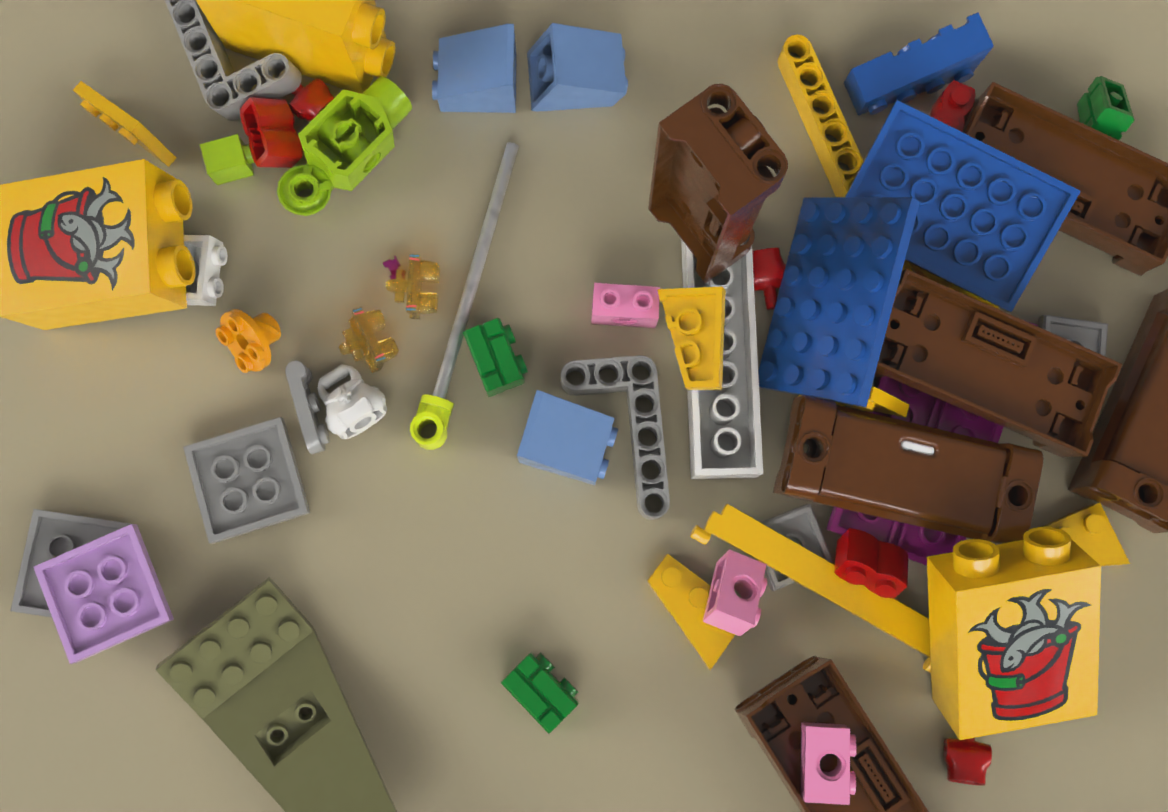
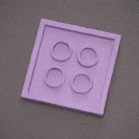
(103, 593)

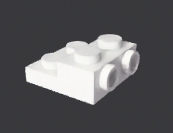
(208, 258)

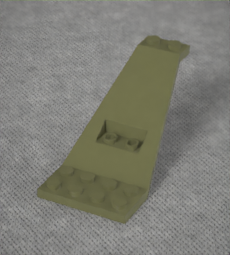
(253, 677)

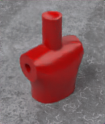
(310, 99)
(768, 273)
(967, 760)

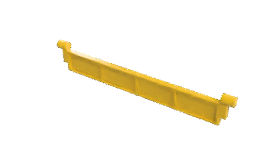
(817, 575)

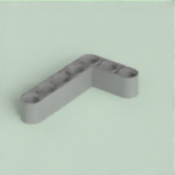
(213, 58)
(638, 421)

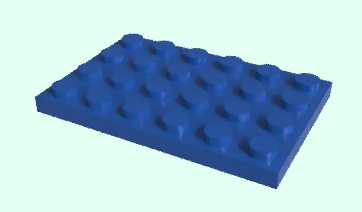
(979, 210)
(837, 297)

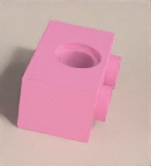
(625, 305)
(723, 606)
(831, 786)

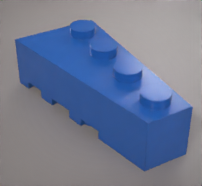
(919, 67)

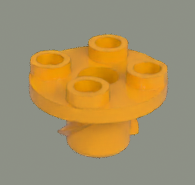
(248, 338)

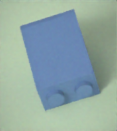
(576, 69)
(477, 71)
(566, 439)

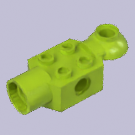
(344, 145)

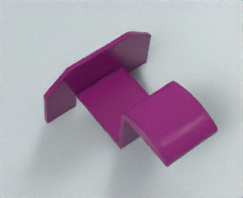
(393, 265)

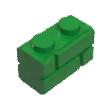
(1106, 107)
(494, 356)
(541, 691)

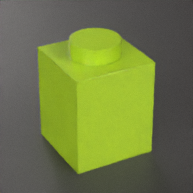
(227, 159)

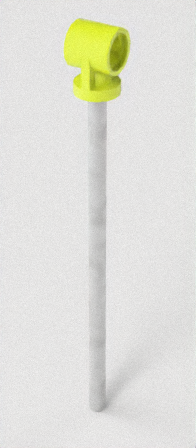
(435, 408)

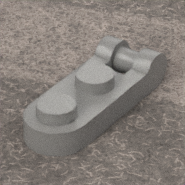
(306, 406)

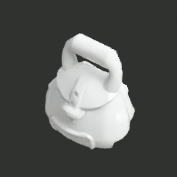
(351, 405)

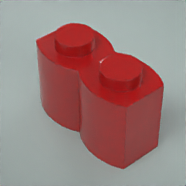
(954, 104)
(271, 132)
(871, 563)

